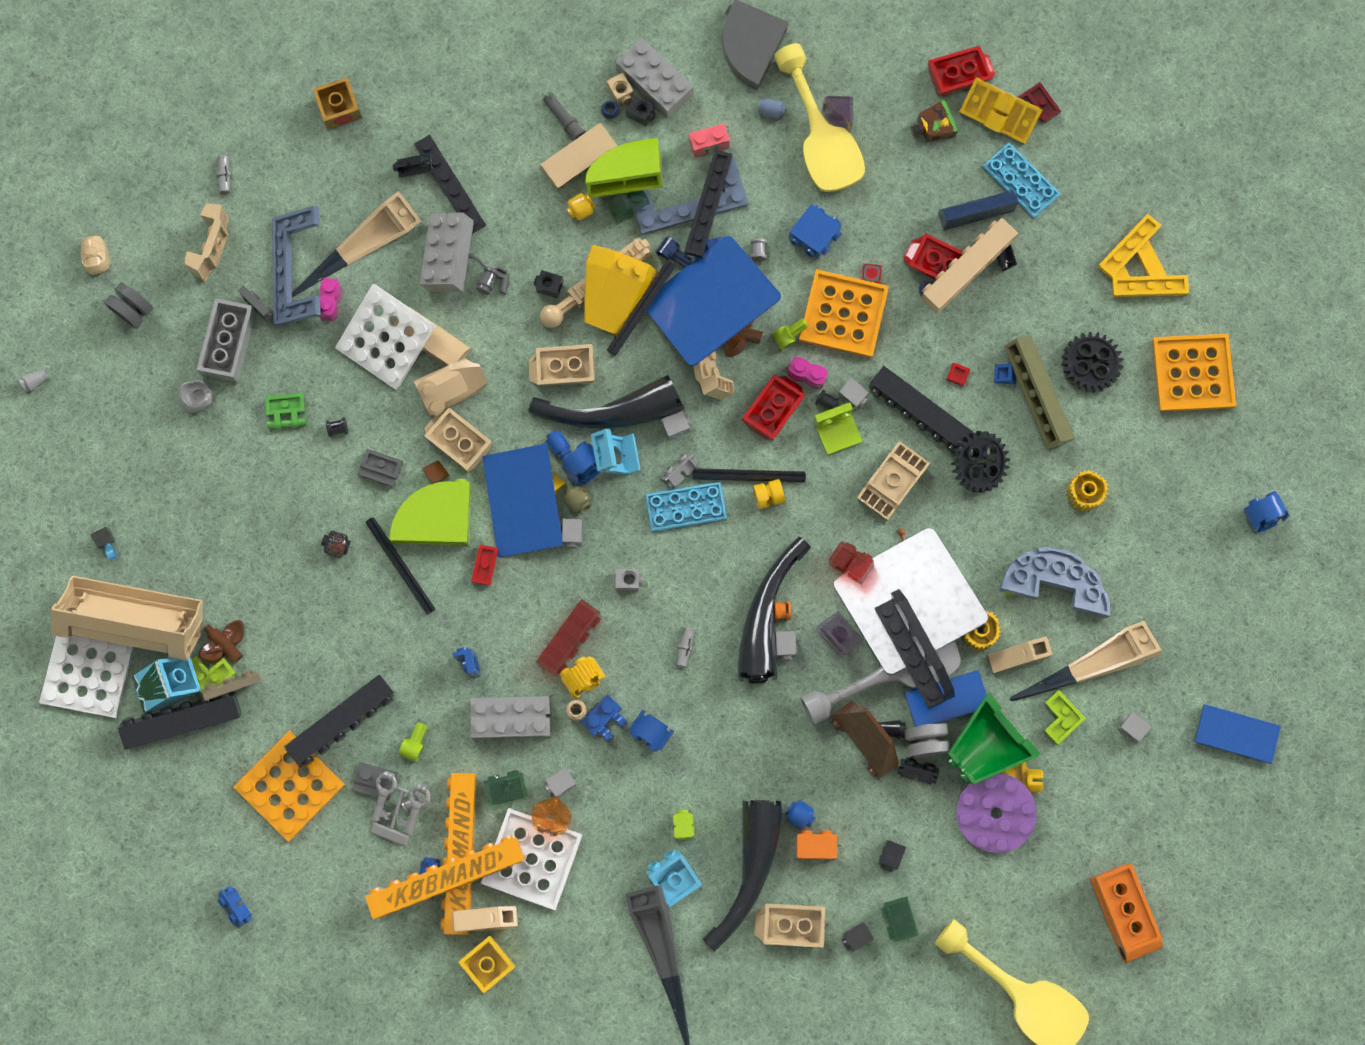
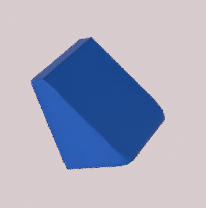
(1004, 374)

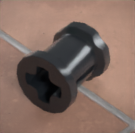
(826, 400)
(331, 430)

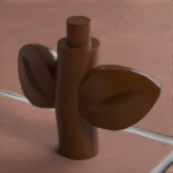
(738, 342)
(223, 643)

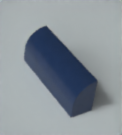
(978, 210)

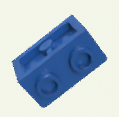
(469, 661)

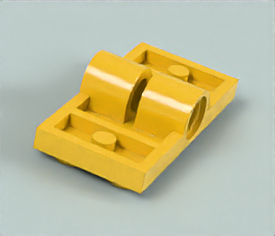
(1000, 110)

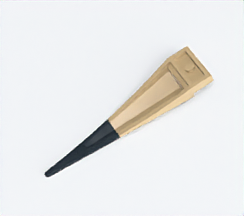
(383, 225)
(1122, 651)

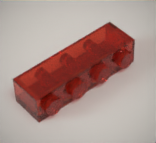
(568, 638)

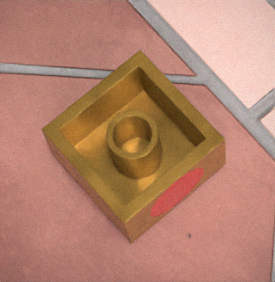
(337, 103)

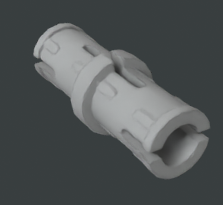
(223, 174)
(685, 647)

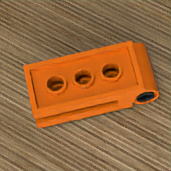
(1146, 935)

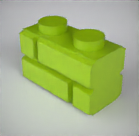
(683, 825)

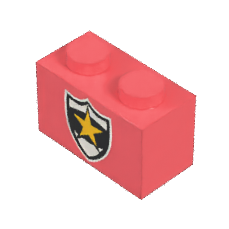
(708, 140)

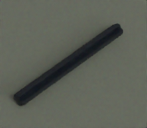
(641, 307)
(748, 475)
(400, 565)

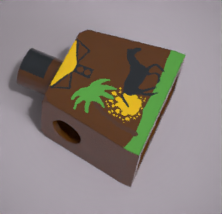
(935, 123)

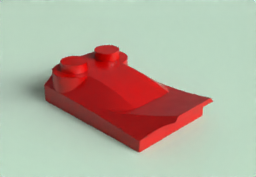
(959, 70)
(930, 255)
(774, 407)

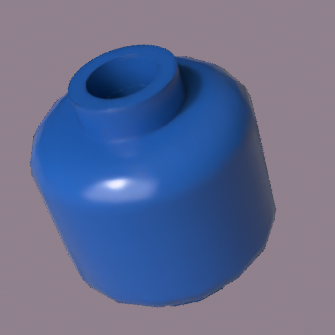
(800, 815)

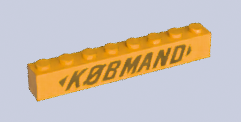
(459, 841)
(444, 878)

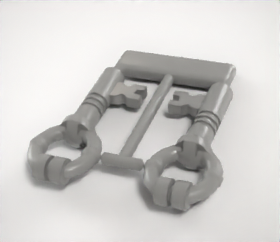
(389, 833)

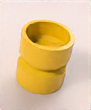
(769, 494)

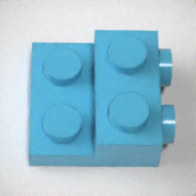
(674, 876)

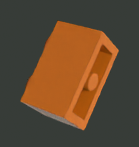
(816, 845)

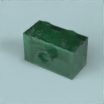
(505, 788)
(899, 919)

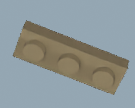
(229, 684)

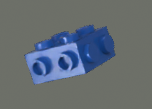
(815, 231)

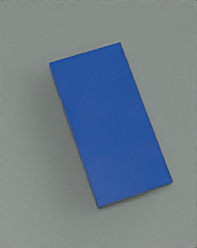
(968, 696)
(1237, 734)

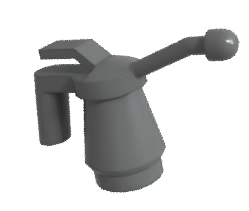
(487, 280)

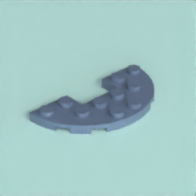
(1061, 570)

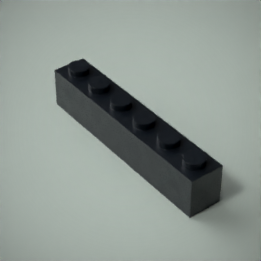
(918, 408)
(178, 720)
(339, 721)

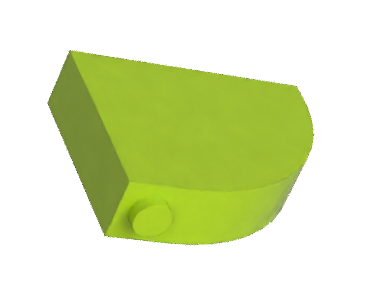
(626, 169)
(434, 515)

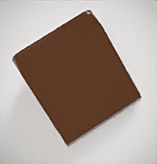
(435, 472)

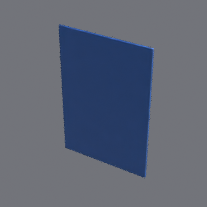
(522, 500)

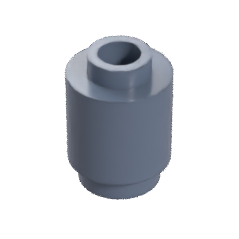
(771, 108)

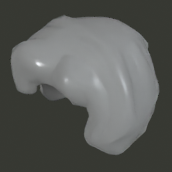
(195, 395)

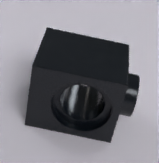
(640, 104)
(554, 289)
(891, 856)
(857, 937)

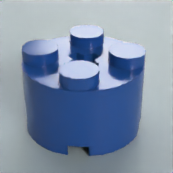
(580, 464)
(1266, 512)
(650, 730)

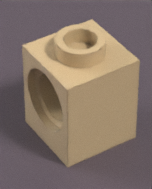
(620, 82)

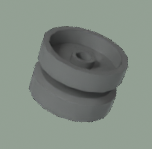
(128, 305)

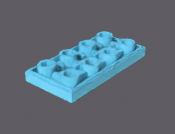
(1017, 174)
(686, 507)

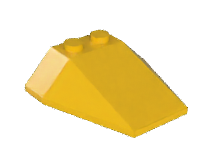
(613, 287)

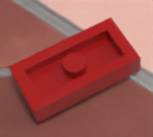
(485, 565)

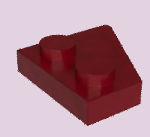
(1041, 98)

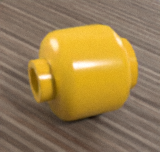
(580, 207)

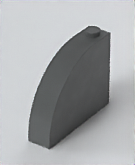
(751, 41)

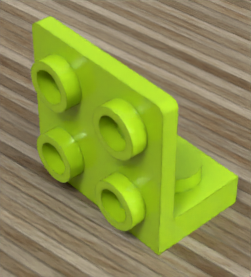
(837, 429)

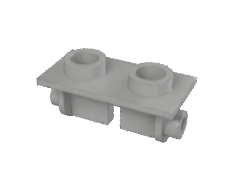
(684, 464)

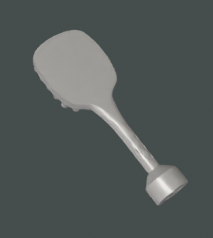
(819, 704)

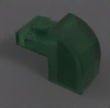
(625, 204)

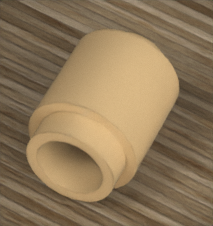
(572, 706)

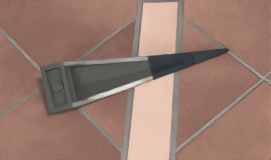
(655, 927)

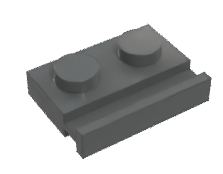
(253, 300)
(380, 468)
(366, 780)

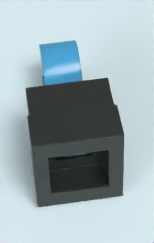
(104, 538)

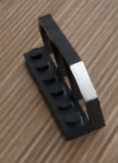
(910, 653)

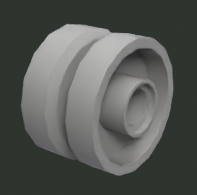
(927, 740)

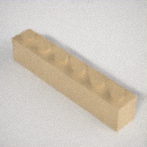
(969, 266)

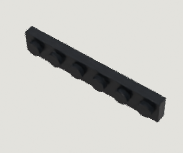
(449, 183)
(708, 204)

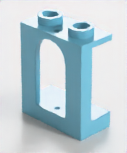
(604, 453)

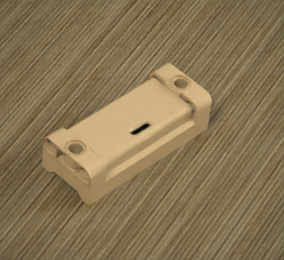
(128, 617)

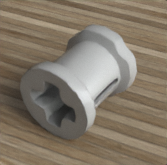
(758, 249)
(406, 804)

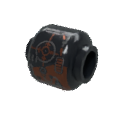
(335, 544)

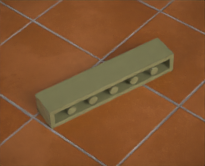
(1039, 392)

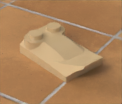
(563, 365)
(450, 385)
(457, 439)
(790, 925)

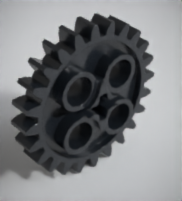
(1090, 378)
(979, 443)

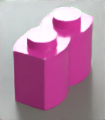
(330, 296)
(812, 374)

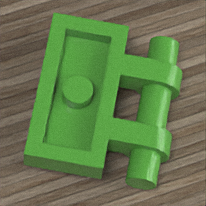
(285, 405)

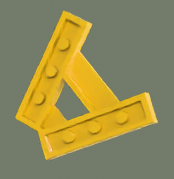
(1156, 281)

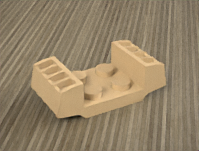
(211, 251)
(710, 379)
(893, 480)

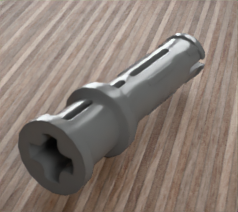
(569, 123)

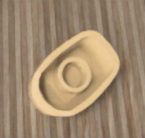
(94, 255)

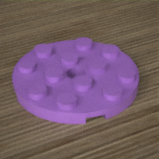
(999, 833)

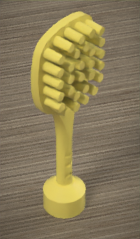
(829, 150)
(1041, 1009)

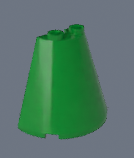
(989, 745)

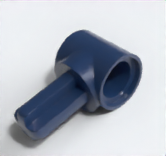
(671, 250)

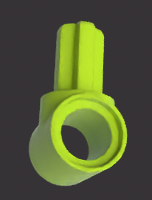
(787, 335)
(411, 747)

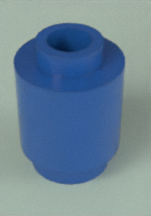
(558, 444)

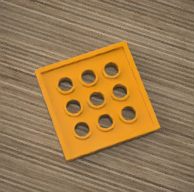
(859, 289)
(1188, 401)
(275, 786)

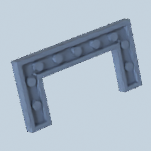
(732, 198)
(284, 309)

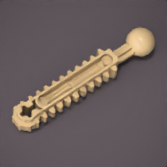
(552, 315)

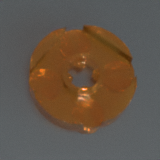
(551, 807)

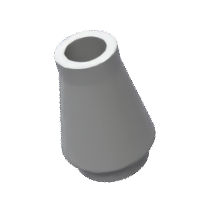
(32, 380)

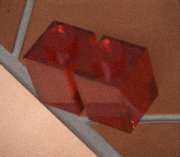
(856, 563)

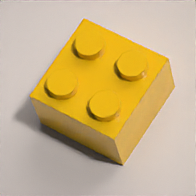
(487, 964)

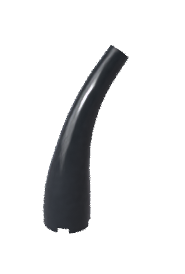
(640, 406)
(758, 641)
(760, 837)

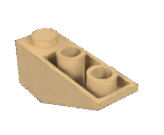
(1020, 655)
(485, 919)

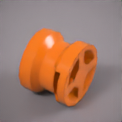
(780, 610)

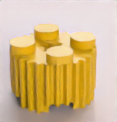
(1092, 482)
(988, 638)
(582, 677)

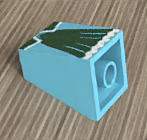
(165, 683)

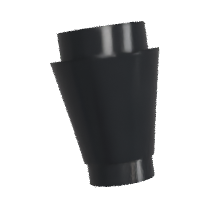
(894, 728)

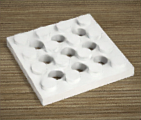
(357, 328)
(89, 703)
(556, 878)

